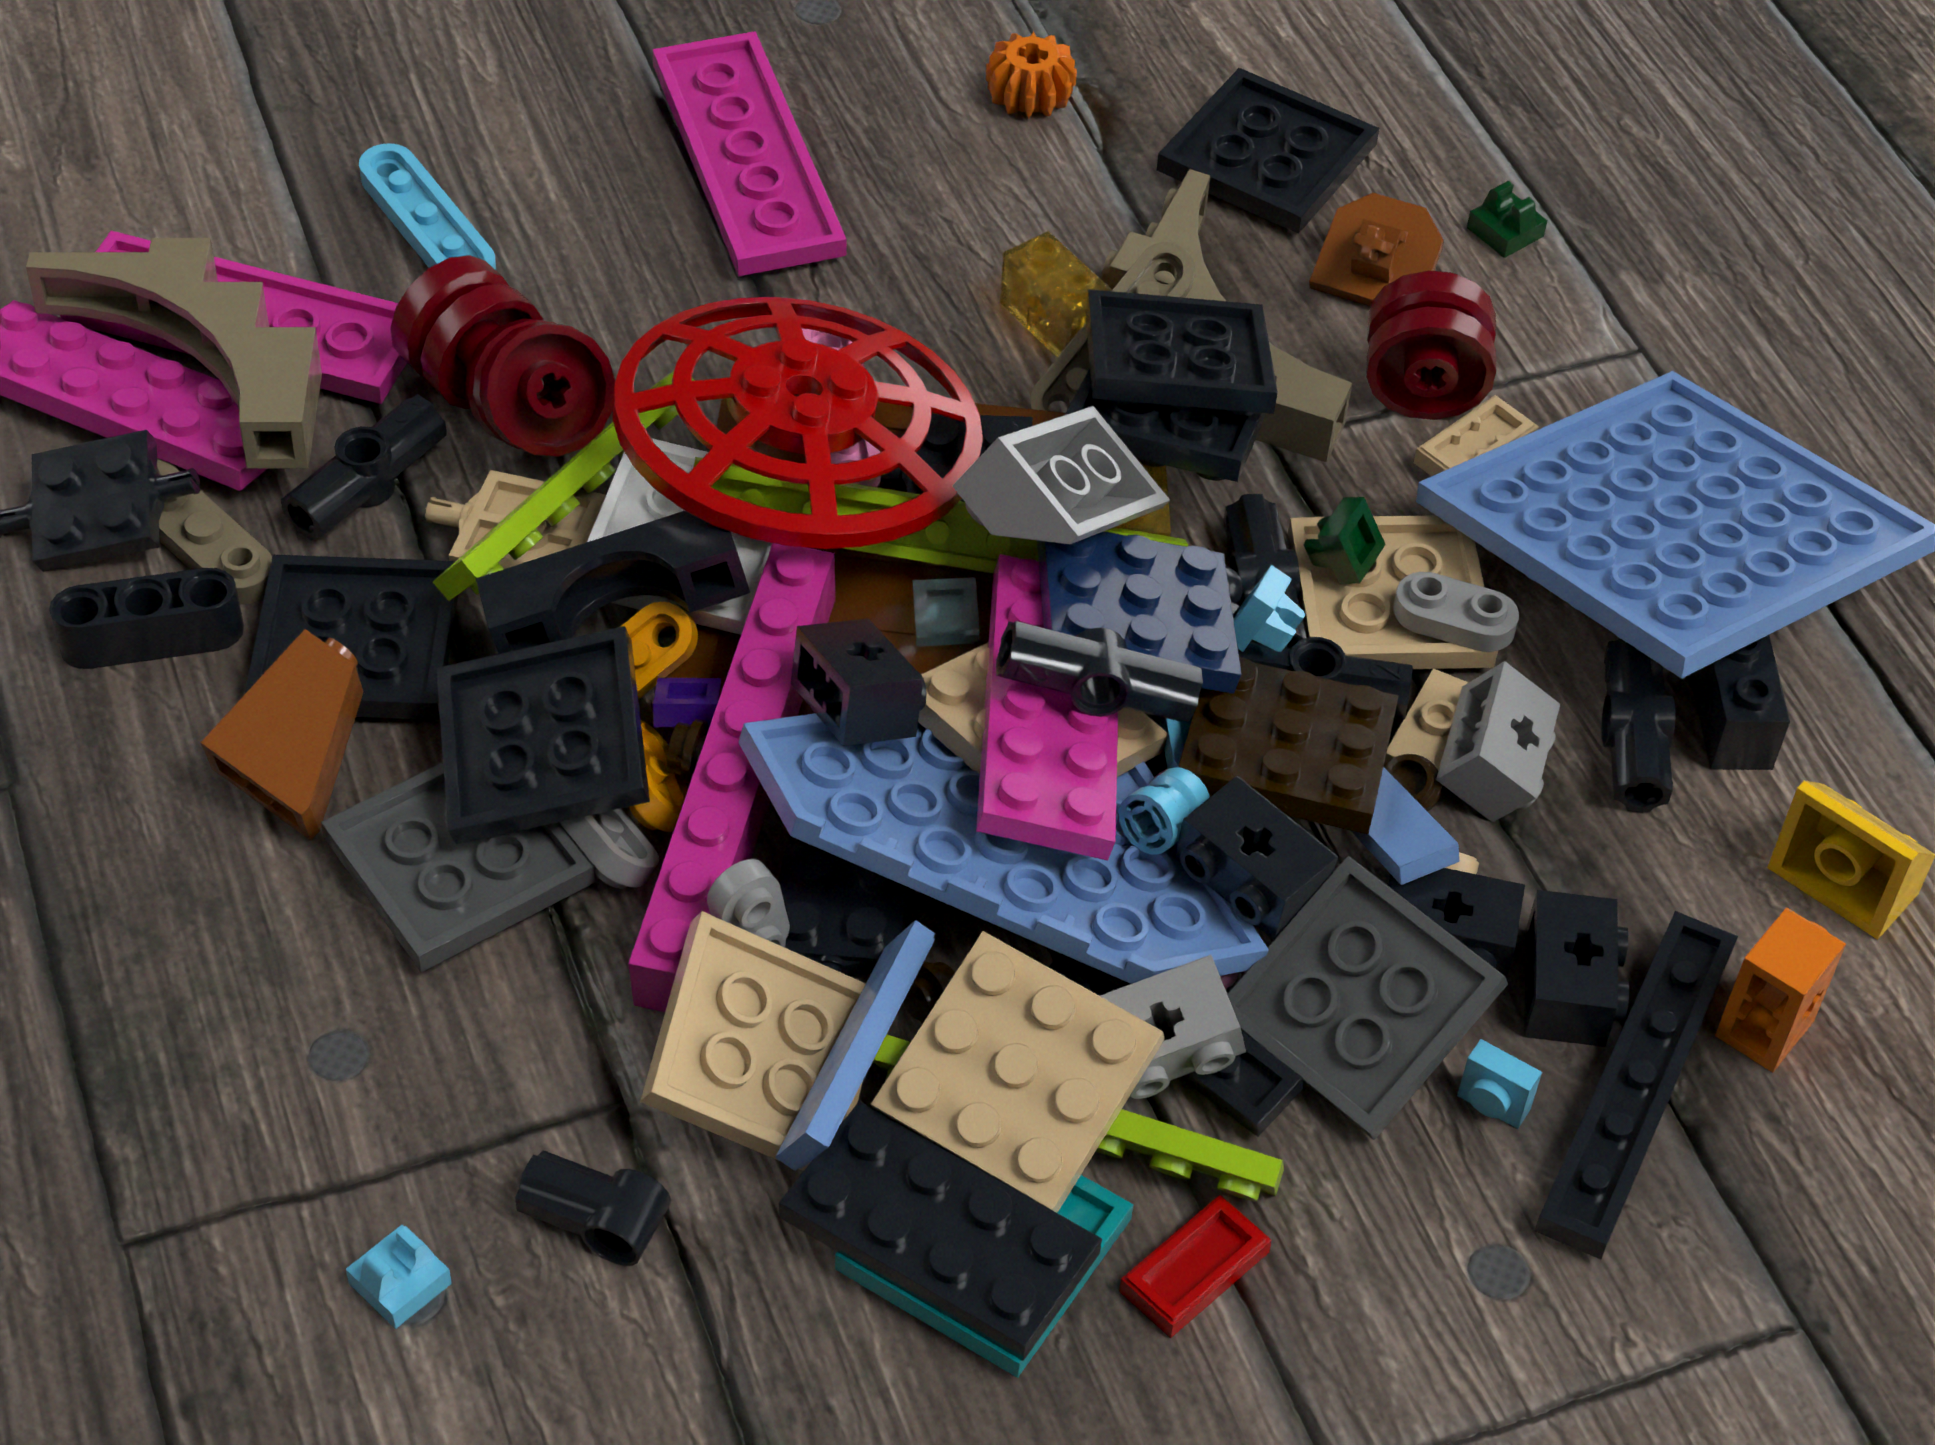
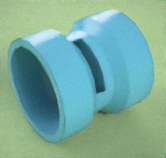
(1156, 812)

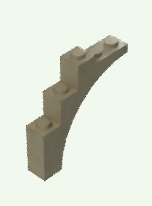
(222, 324)
(1309, 402)

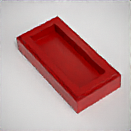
(1195, 1266)

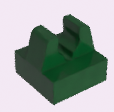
(1507, 221)
(1347, 541)

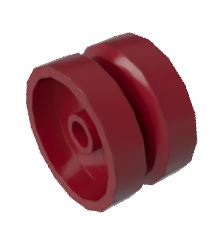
(448, 316)
(1431, 345)
(508, 375)

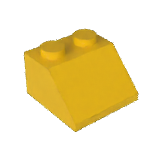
(1848, 858)

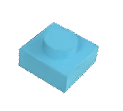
(1499, 1084)

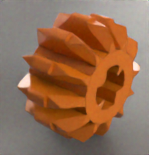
(1031, 74)

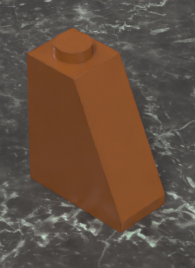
(291, 731)

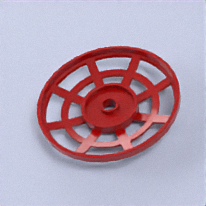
(828, 416)

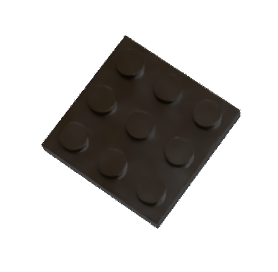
(1296, 741)

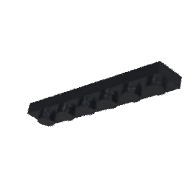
(1636, 1086)

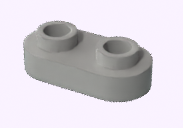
(1456, 611)
(614, 847)
(750, 900)

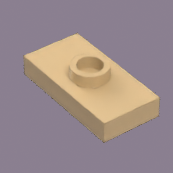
(1472, 435)
(1428, 720)

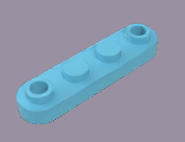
(419, 206)

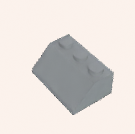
(1058, 481)

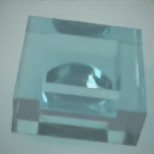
(945, 611)

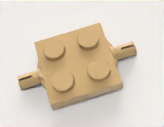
(499, 497)

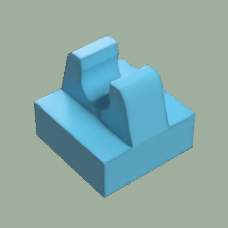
(1268, 613)
(399, 1276)

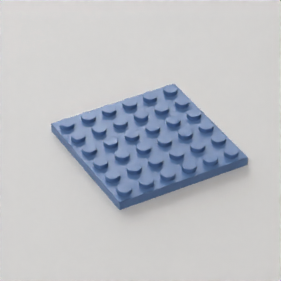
(1678, 521)

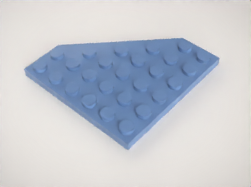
(913, 818)

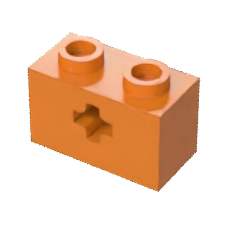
(1779, 989)

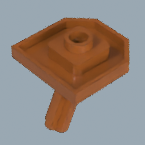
(1373, 246)

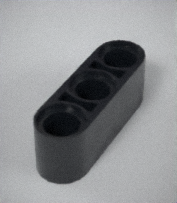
(147, 618)

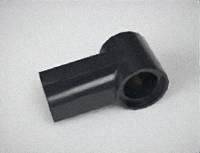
(609, 1212)

